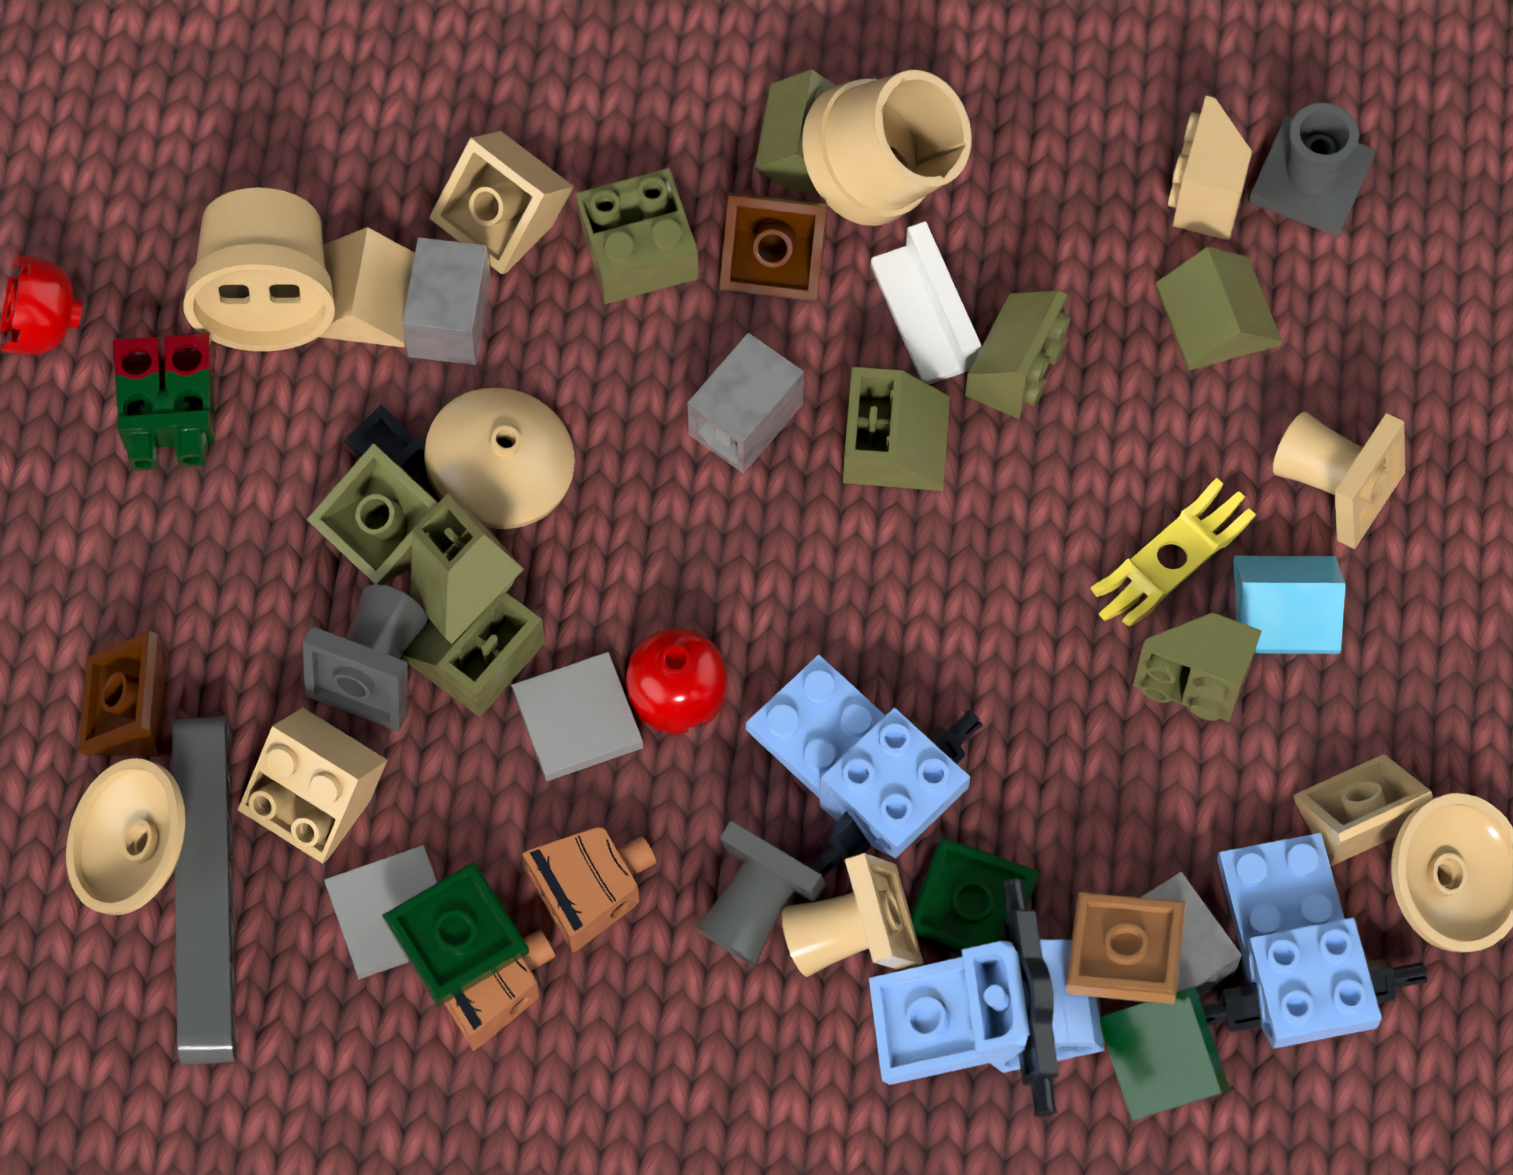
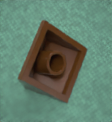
(773, 246)
(124, 699)

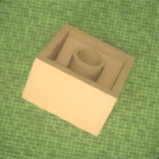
(500, 199)

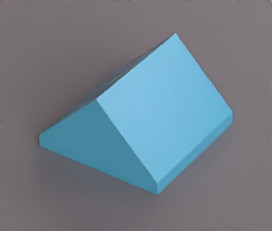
(1292, 602)

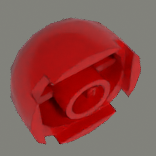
(38, 307)
(676, 680)

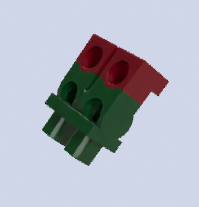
(169, 415)

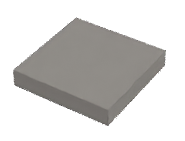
(577, 716)
(368, 893)

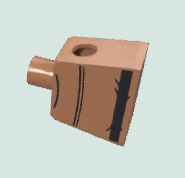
(587, 881)
(501, 997)

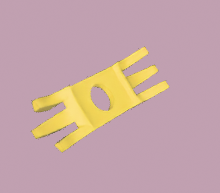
(1191, 534)

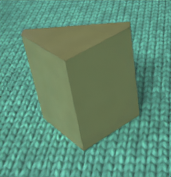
(1216, 308)
(374, 515)

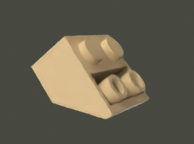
(1209, 173)
(311, 783)

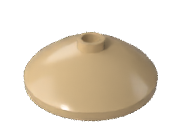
(493, 482)
(125, 837)
(1474, 855)

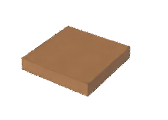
(1126, 948)

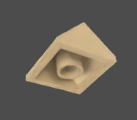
(369, 287)
(1361, 806)

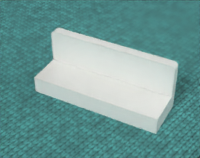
(927, 307)

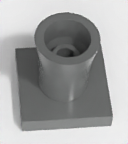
(1314, 168)
(365, 668)
(756, 895)

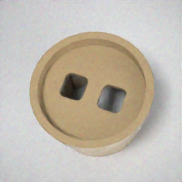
(860, 126)
(260, 272)

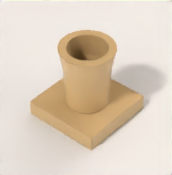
(1355, 474)
(867, 918)

